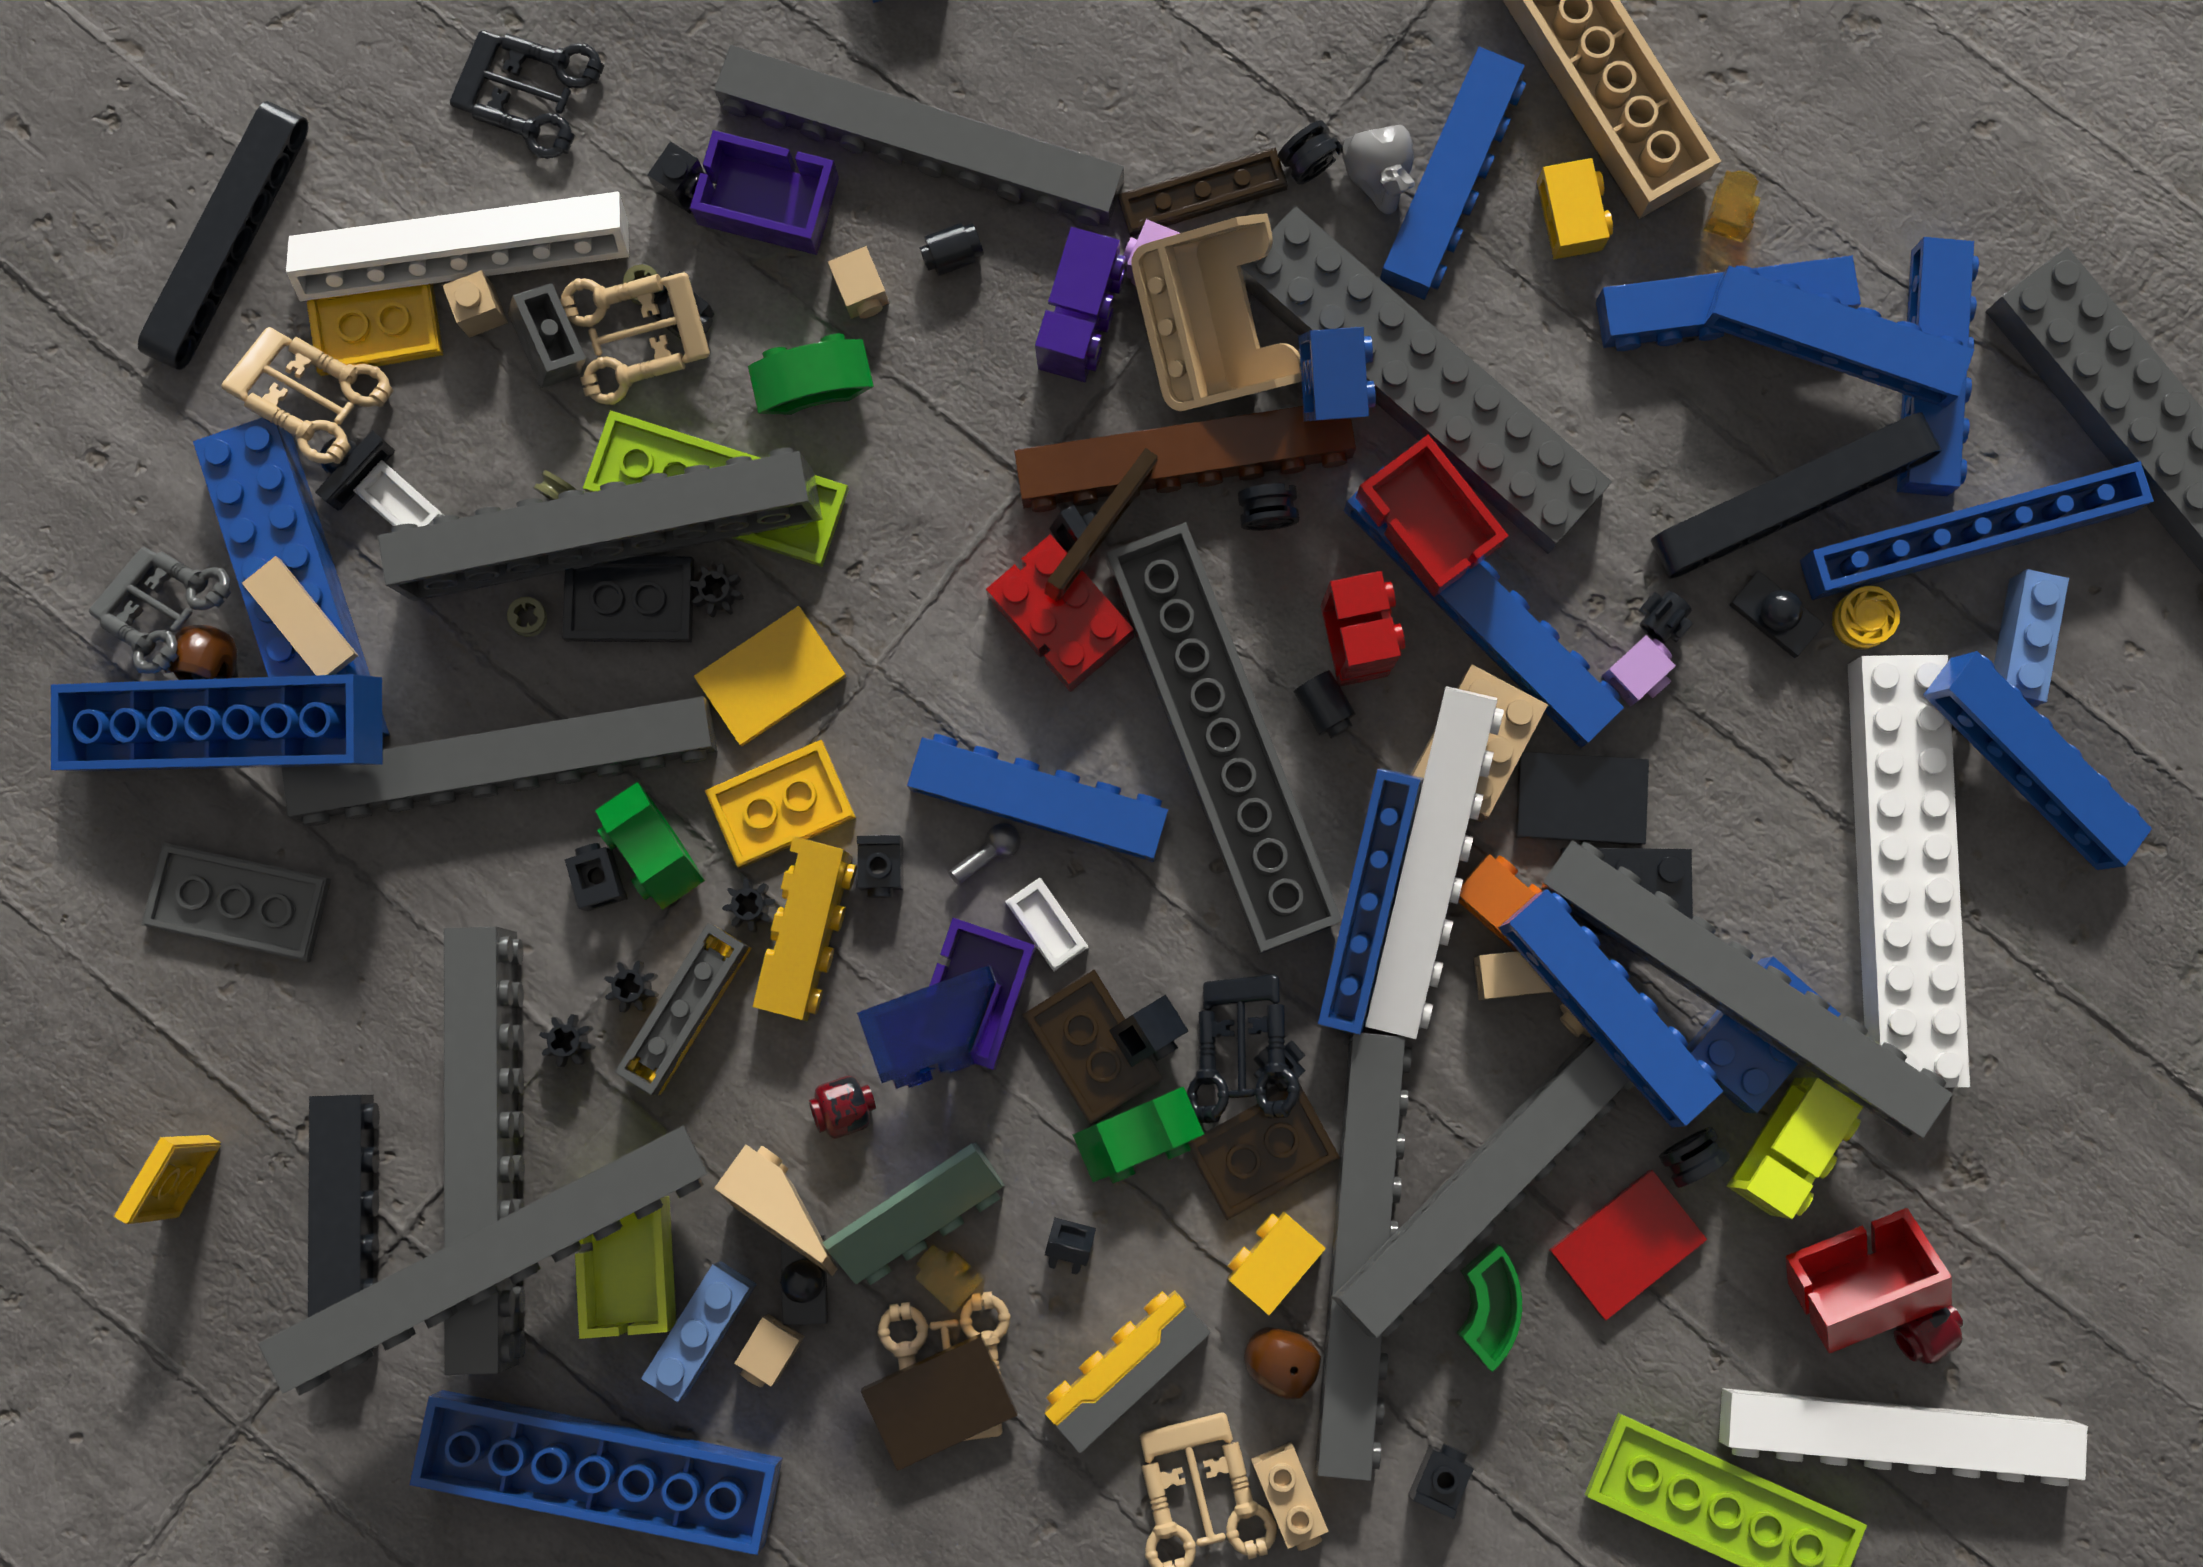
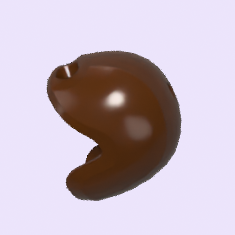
(204, 652)
(1273, 1354)

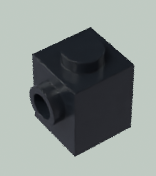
(1149, 1032)

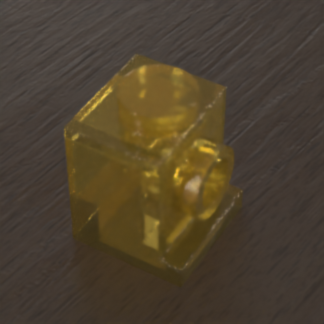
(1733, 206)
(947, 1276)

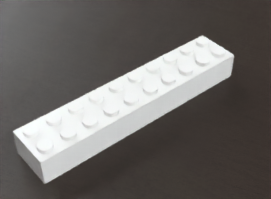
(1908, 864)

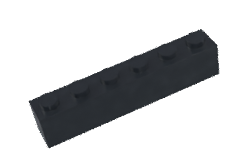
(341, 1198)

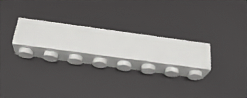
(457, 246)
(1431, 862)
(1904, 1435)

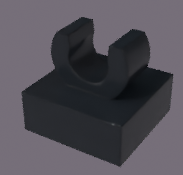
(1070, 526)
(1069, 1243)

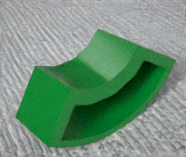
(810, 375)
(649, 846)
(1138, 1135)
(1494, 1306)

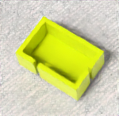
(1796, 1148)
(628, 1278)

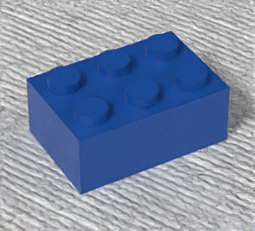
(1335, 374)
(1743, 1062)

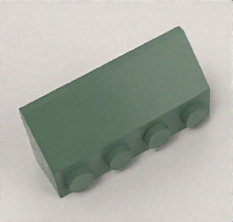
(914, 1214)

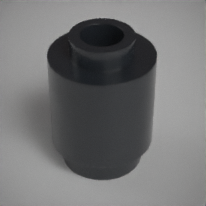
(951, 248)

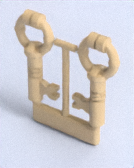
(685, 317)
(258, 360)
(906, 1350)
(1186, 1436)

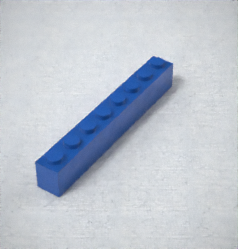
(1976, 530)
(1515, 641)

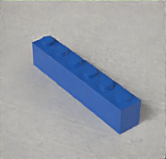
(1452, 172)
(1941, 305)
(1678, 306)
(1839, 336)
(2037, 761)
(1037, 798)
(1370, 900)
(1611, 1009)

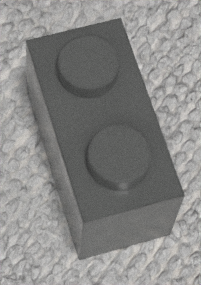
(546, 335)

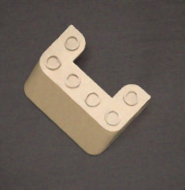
(1203, 317)

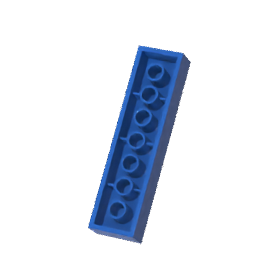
(267, 514)
(217, 723)
(596, 1471)

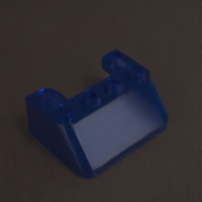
(932, 1027)

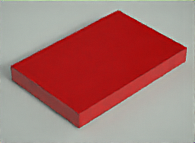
(1627, 1244)

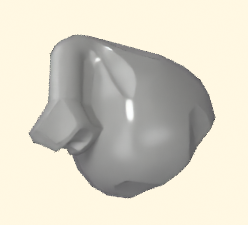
(1380, 164)

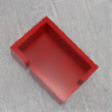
(1431, 515)
(1361, 628)
(1077, 629)
(1867, 1294)

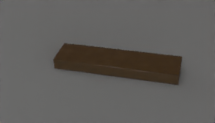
(1204, 191)
(1101, 525)

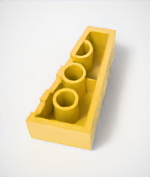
(804, 929)

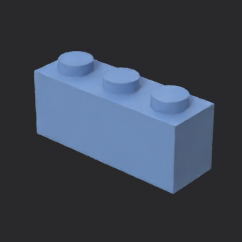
(2031, 632)
(698, 1331)

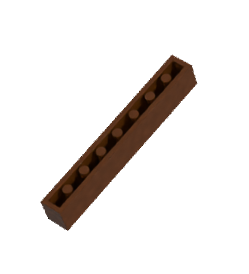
(1185, 453)

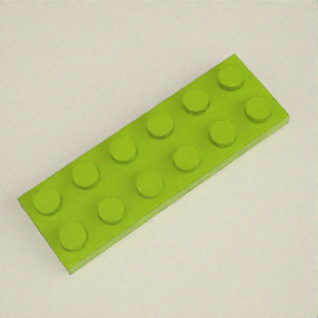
(639, 448)
(1717, 1503)

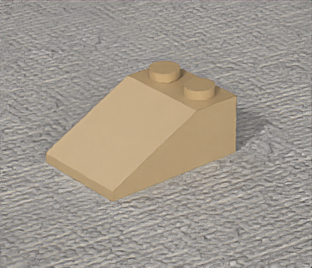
(762, 1191)

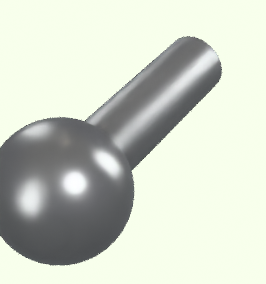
(1000, 841)

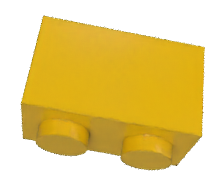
(1574, 208)
(1274, 1262)

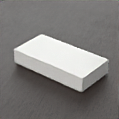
(395, 498)
(1047, 924)

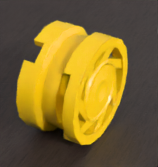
(1866, 617)

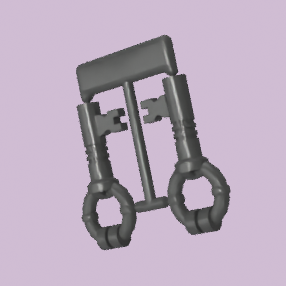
(167, 567)

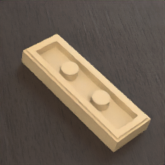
(299, 618)

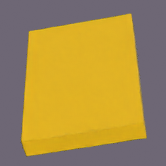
(377, 326)
(770, 676)
(778, 801)
(168, 1179)

